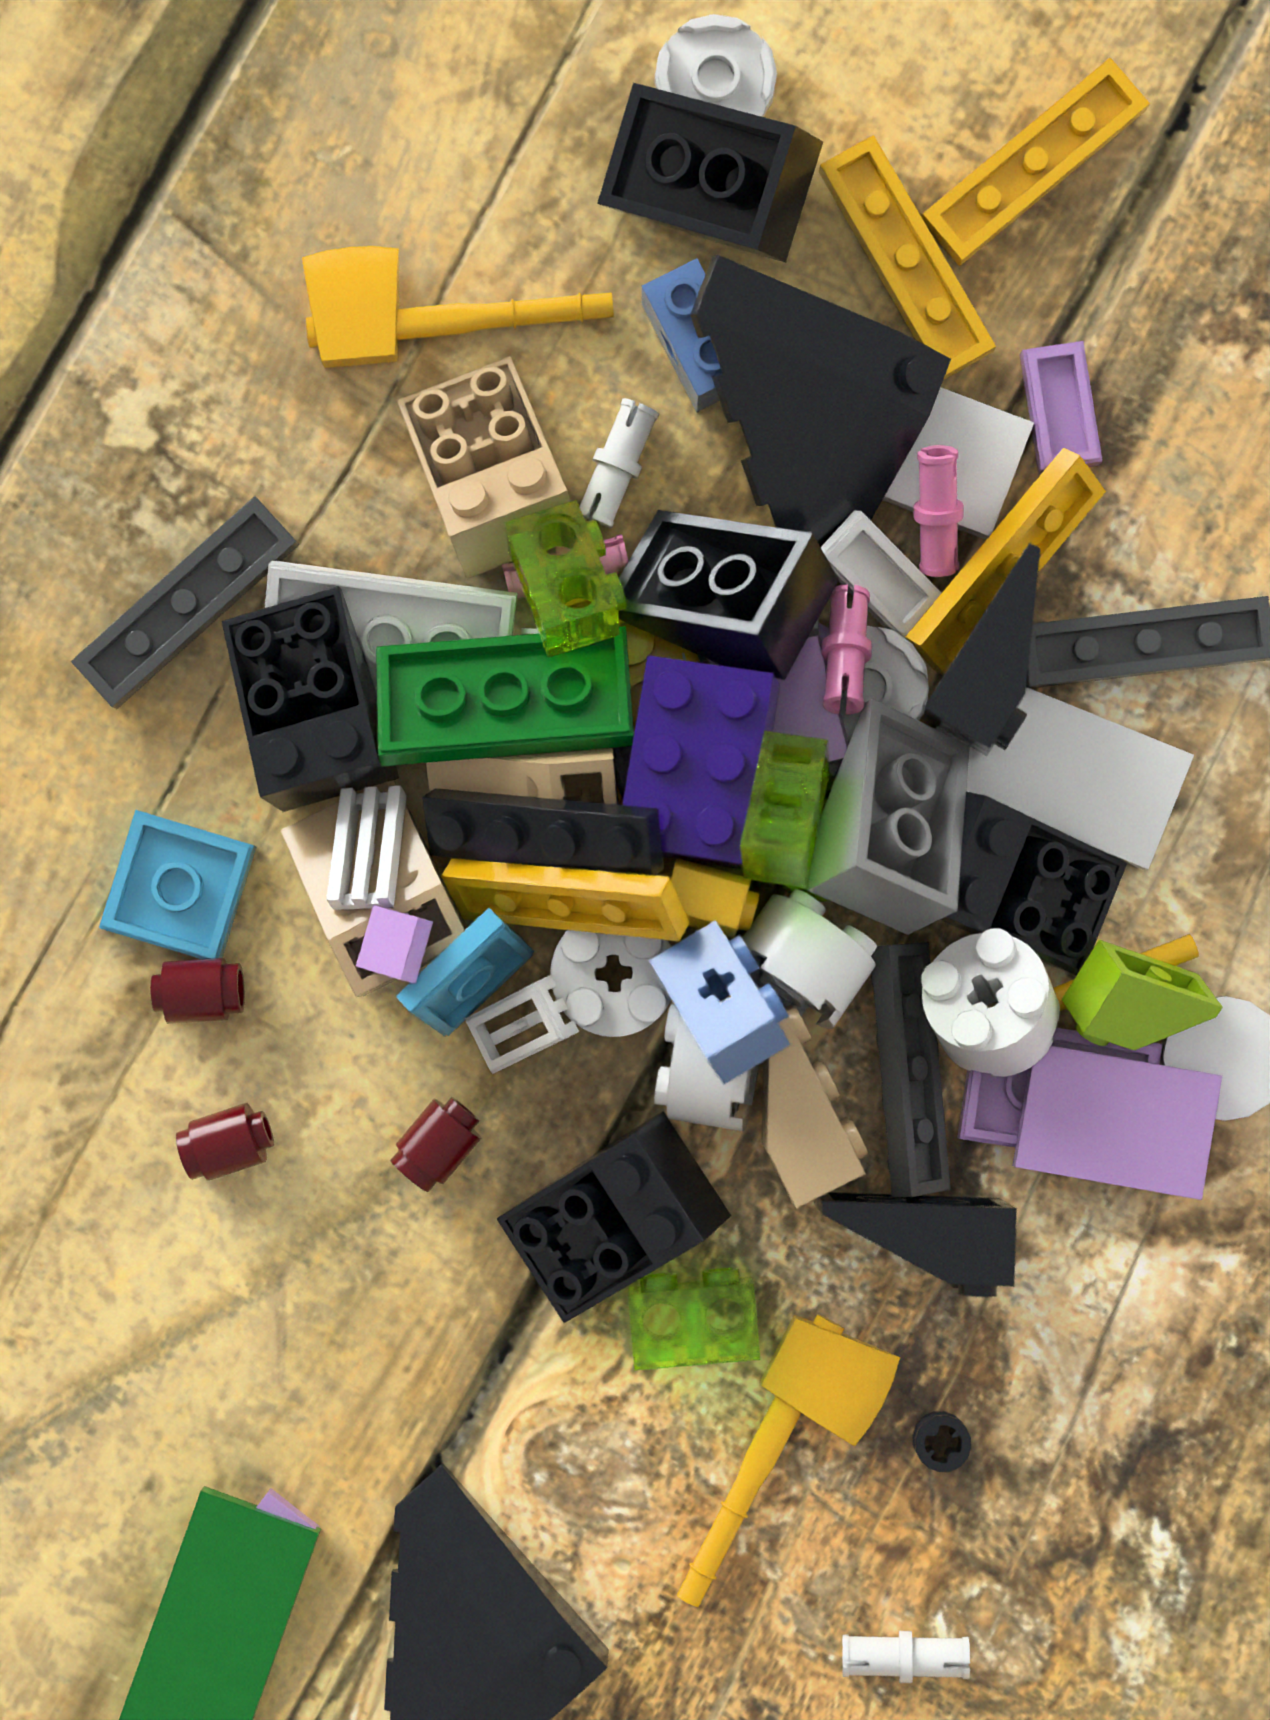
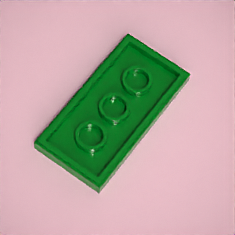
(500, 699)
(221, 1613)

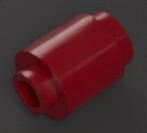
(198, 990)
(224, 1142)
(436, 1143)

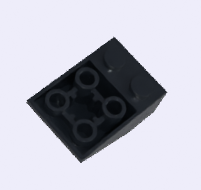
(306, 700)
(1032, 883)
(615, 1218)

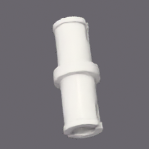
(617, 462)
(906, 1656)

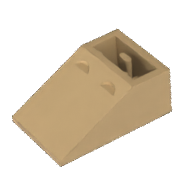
(482, 459)
(557, 775)
(418, 890)
(799, 1126)

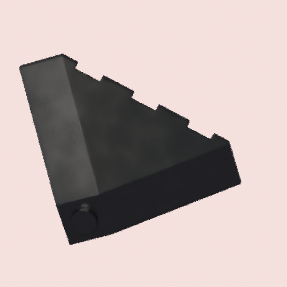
(817, 393)
(477, 1618)

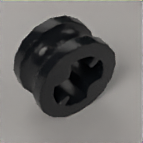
(953, 1456)

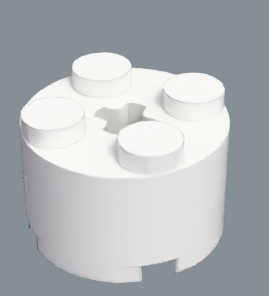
(808, 956)
(985, 971)
(590, 1001)
(692, 1086)

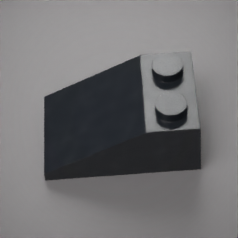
(710, 171)
(727, 589)
(989, 675)
(951, 1237)

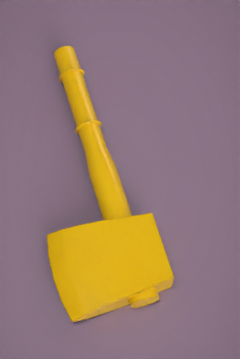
(359, 316)
(814, 1374)

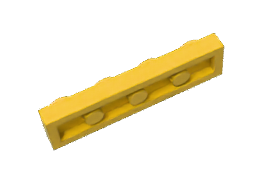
(1035, 161)
(905, 254)
(1043, 518)
(567, 898)

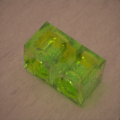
(557, 579)
(785, 809)
(694, 1338)

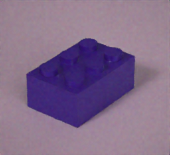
(699, 754)

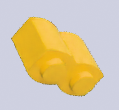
(714, 895)

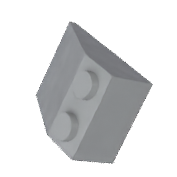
(894, 822)

